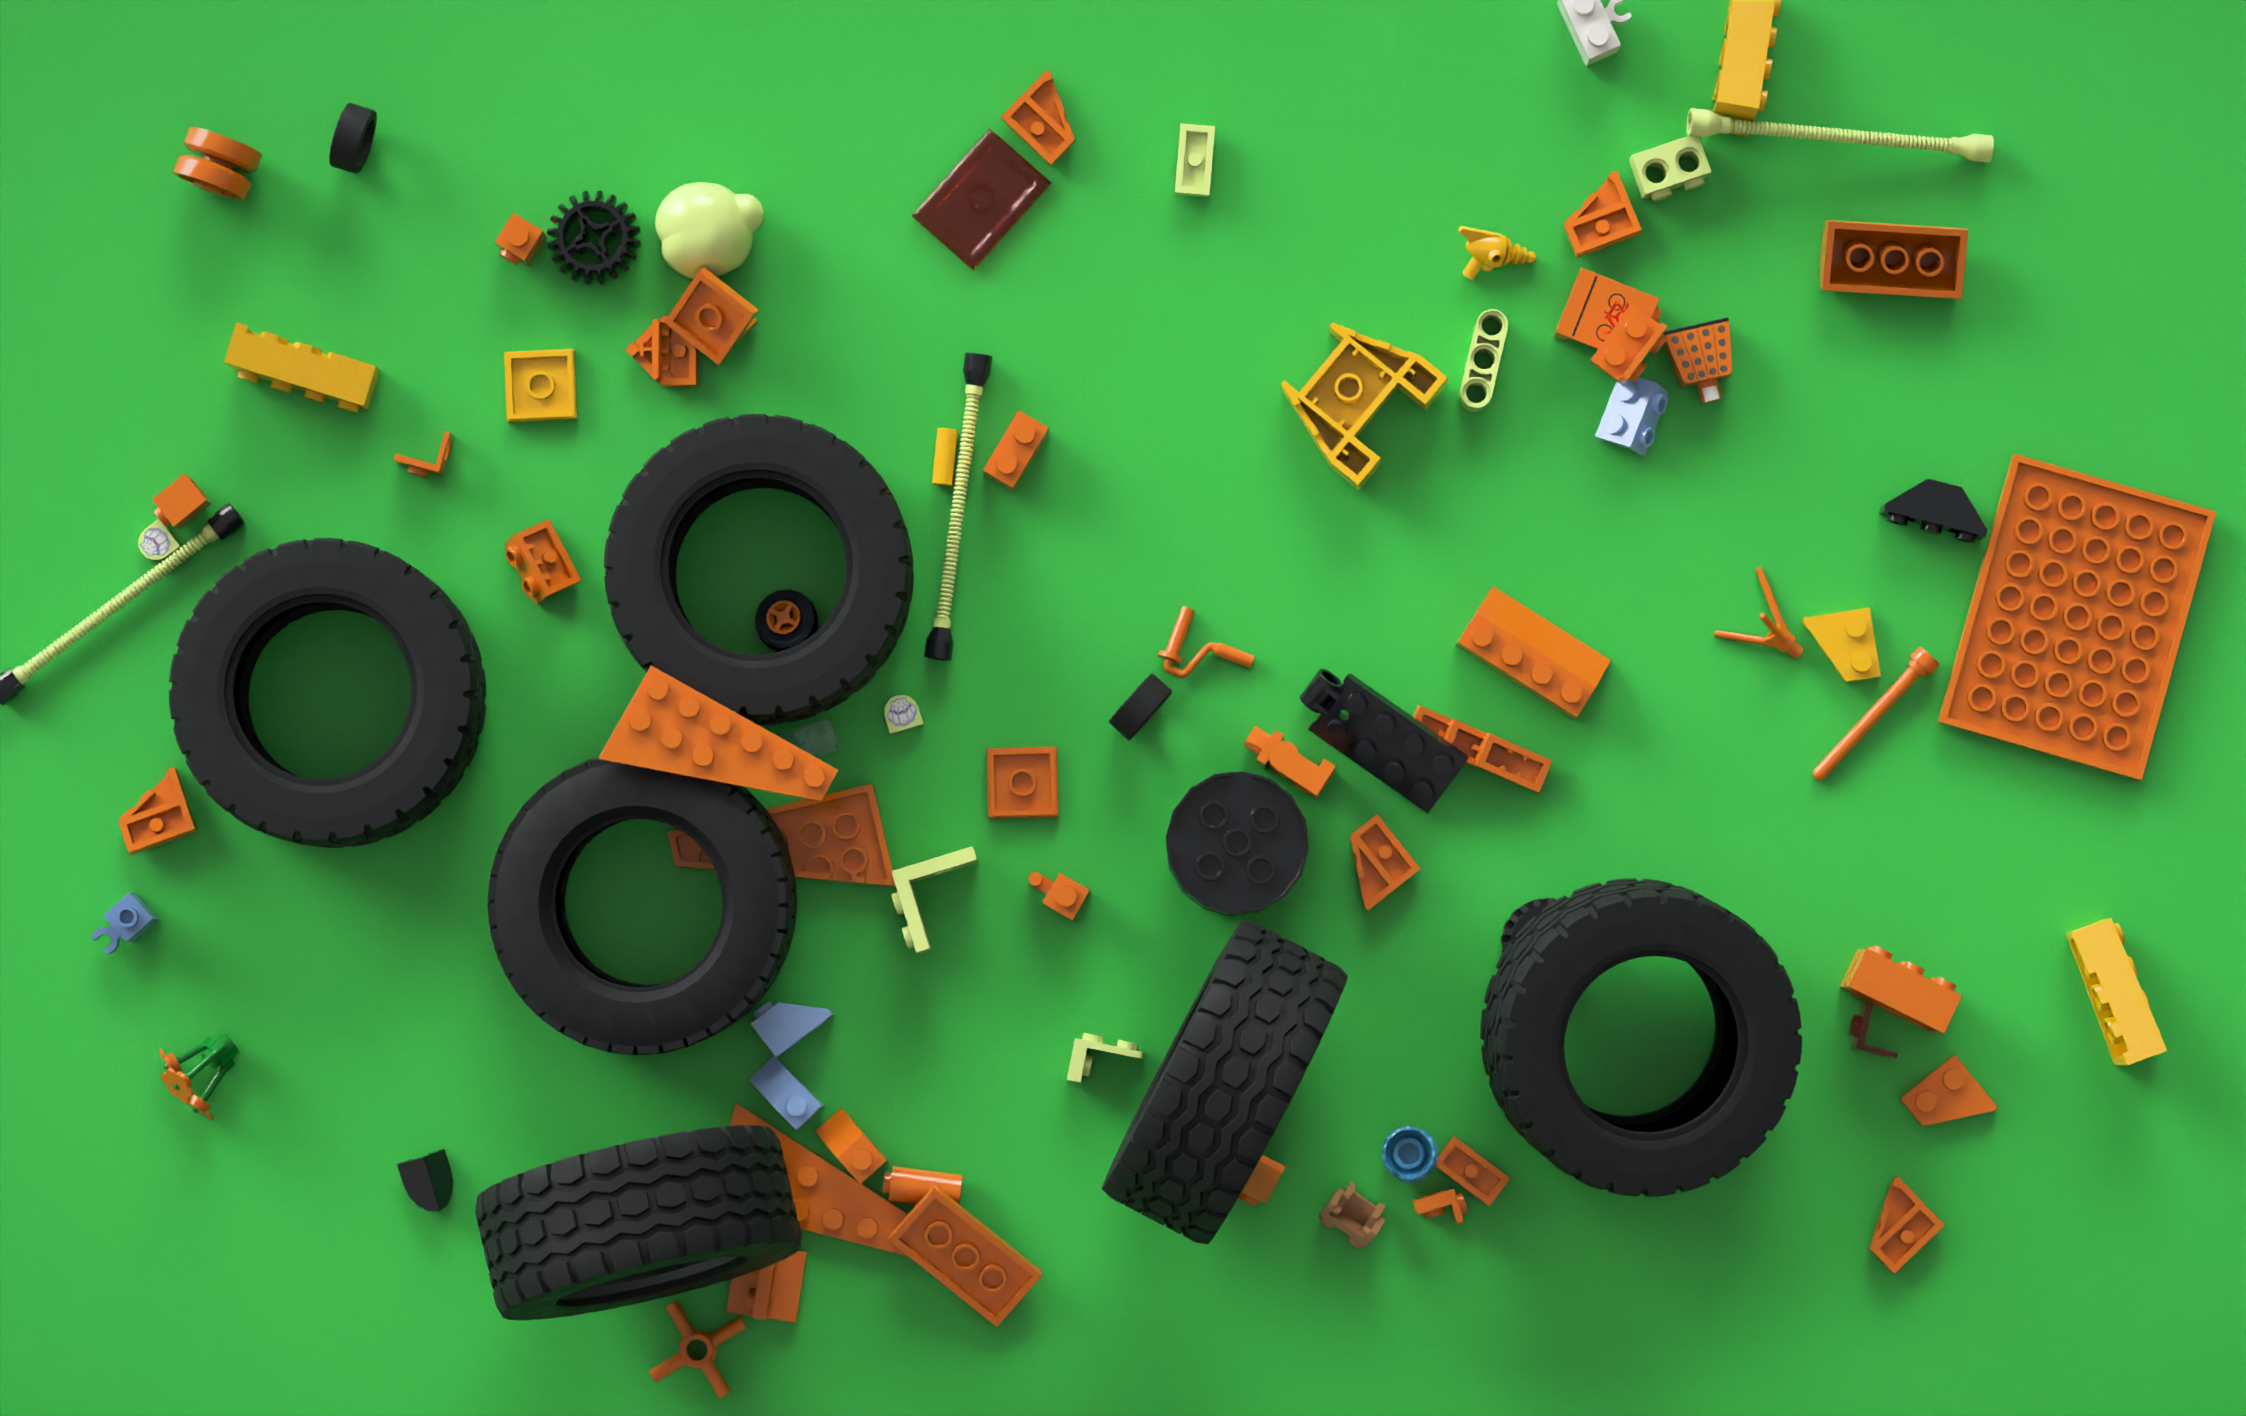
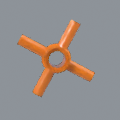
(711, 1340)

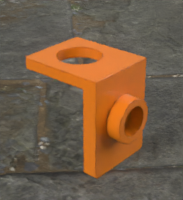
(422, 468)

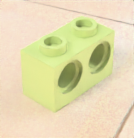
(1667, 160)

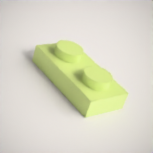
(1194, 160)

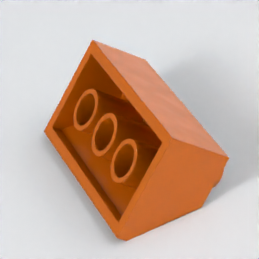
(1533, 653)

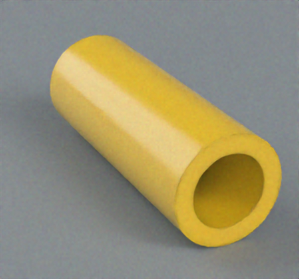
(944, 457)

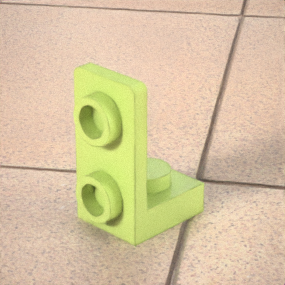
(1081, 1063)

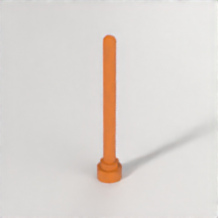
(1919, 665)

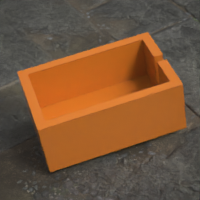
(1901, 989)

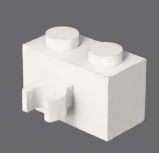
(1592, 27)

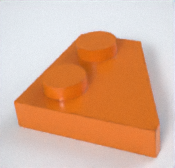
(1041, 120)
(1379, 861)

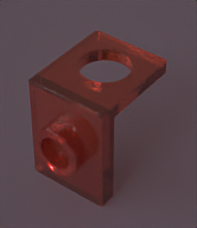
(1858, 1029)

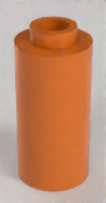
(911, 1184)

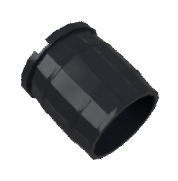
(1236, 843)

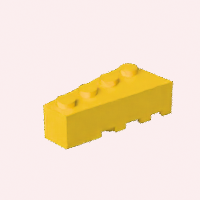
(301, 368)
(2115, 992)

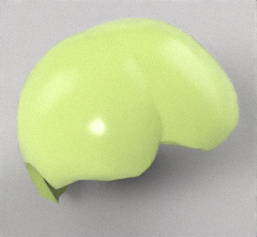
(707, 228)

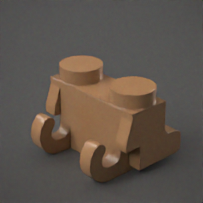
(1353, 1215)

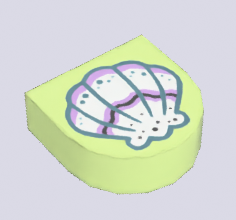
(157, 542)
(902, 714)

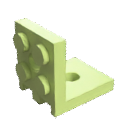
(905, 898)

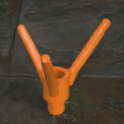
(1779, 634)

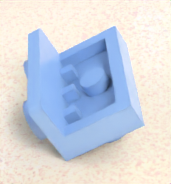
(1633, 415)

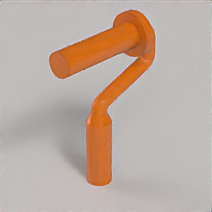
(1177, 638)

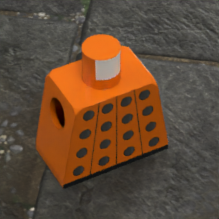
(1701, 356)

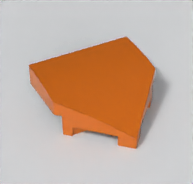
(666, 356)

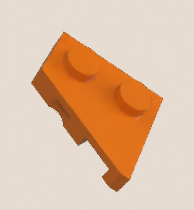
(1603, 219)
(159, 816)
(1947, 1095)
(1902, 1226)

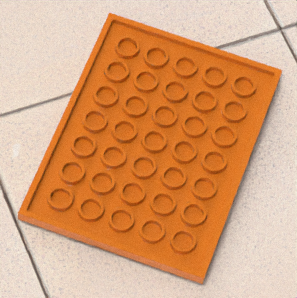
(2076, 617)

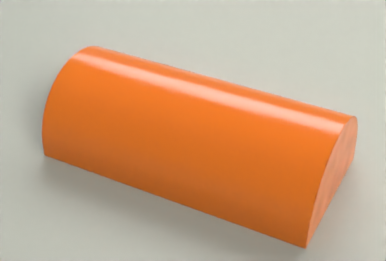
(1893, 259)

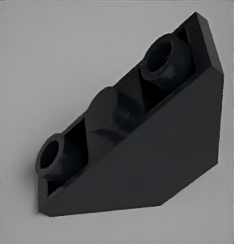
(1937, 508)

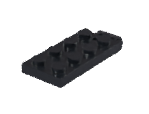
(1382, 738)

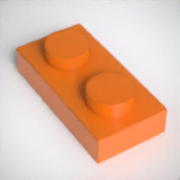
(1471, 1171)

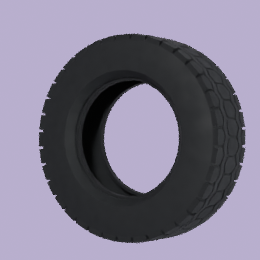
(551, 969)

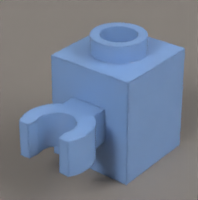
(128, 920)

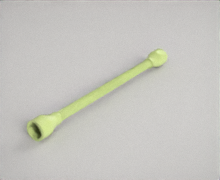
(1972, 147)

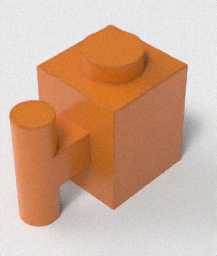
(1062, 895)

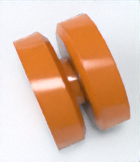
(215, 168)

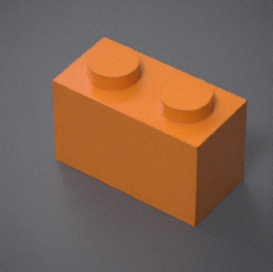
(1016, 451)

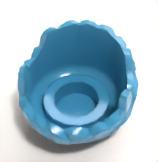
(1410, 1154)

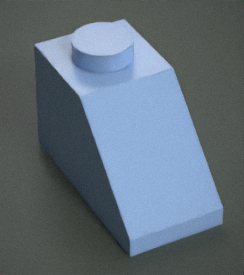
(787, 1024)
(786, 1093)

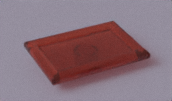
(981, 199)

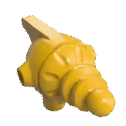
(1491, 251)

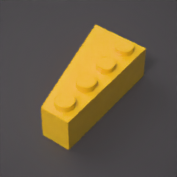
(1745, 59)

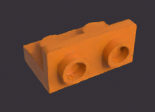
(1628, 345)
(541, 562)

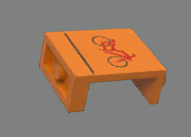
(1598, 306)

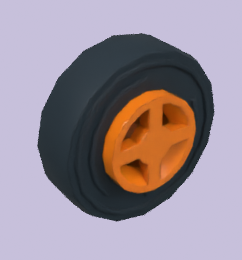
(777, 611)

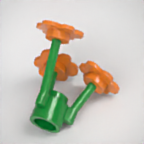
(217, 1053)

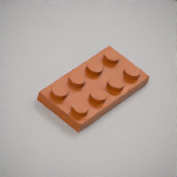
(965, 1255)

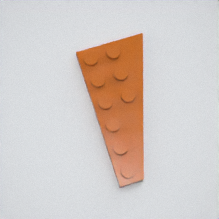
(830, 1199)

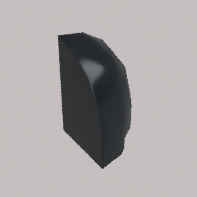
(428, 1180)

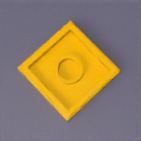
(540, 385)

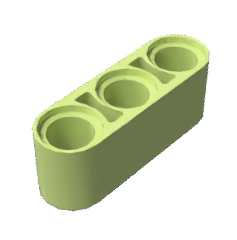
(1491, 345)

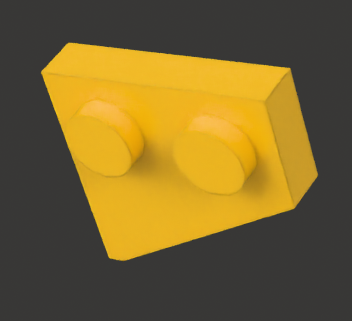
(1848, 642)

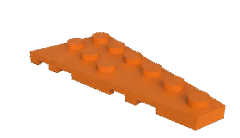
(693, 736)
(825, 839)

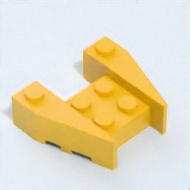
(1352, 390)

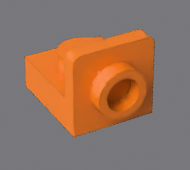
(1434, 1204)

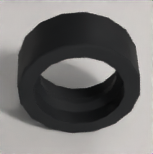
(353, 138)
(1140, 706)

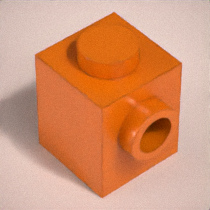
(520, 240)
(180, 502)

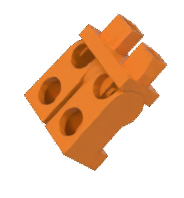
(1288, 763)

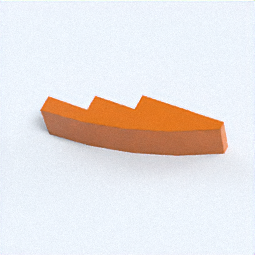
(1489, 751)

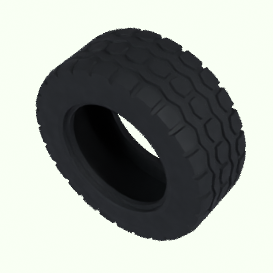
(738, 457)
(216, 669)
(1225, 1082)
(1728, 1104)
(637, 1222)

